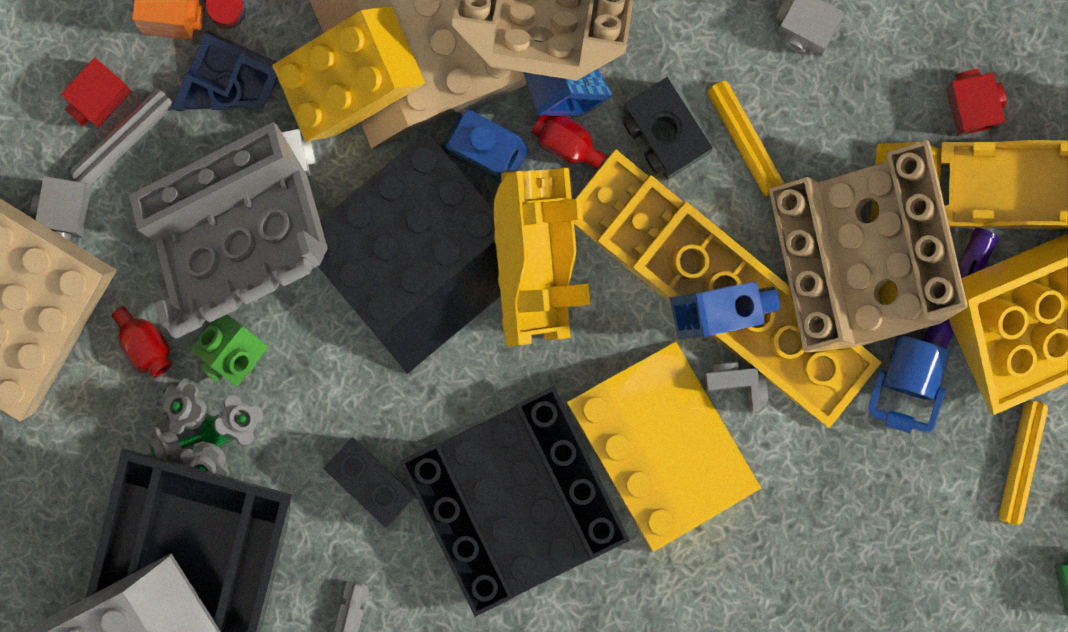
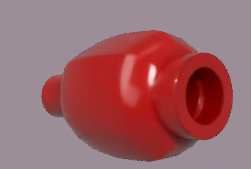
(567, 140)
(142, 344)

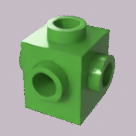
(228, 350)

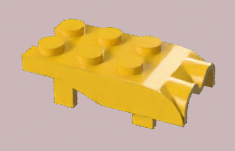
(1007, 184)
(537, 254)

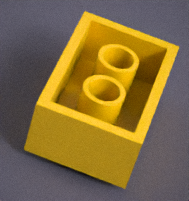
(348, 73)

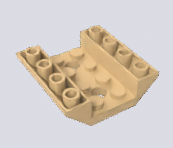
(574, 33)
(842, 262)

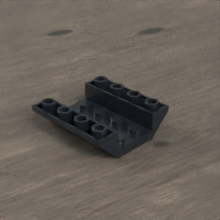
(514, 501)

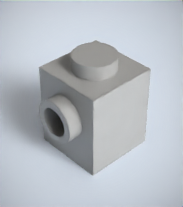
(808, 24)
(61, 206)

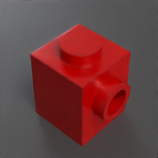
(976, 102)

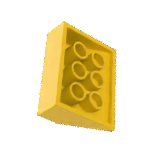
(1017, 325)
(663, 446)

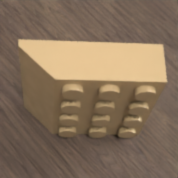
(450, 66)
(44, 306)

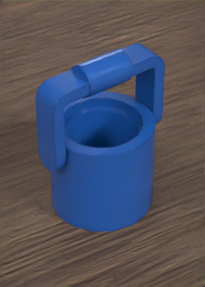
(917, 371)

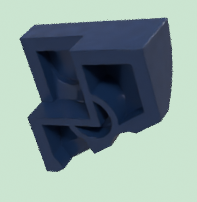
(226, 77)

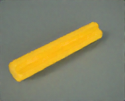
(744, 136)
(1023, 462)

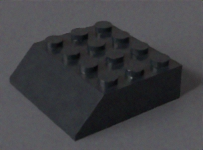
(414, 252)
(213, 525)

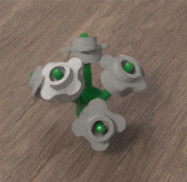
(189, 412)

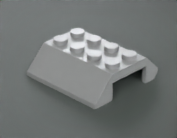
(230, 228)

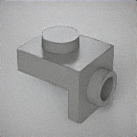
(729, 377)

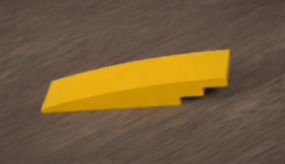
(686, 253)

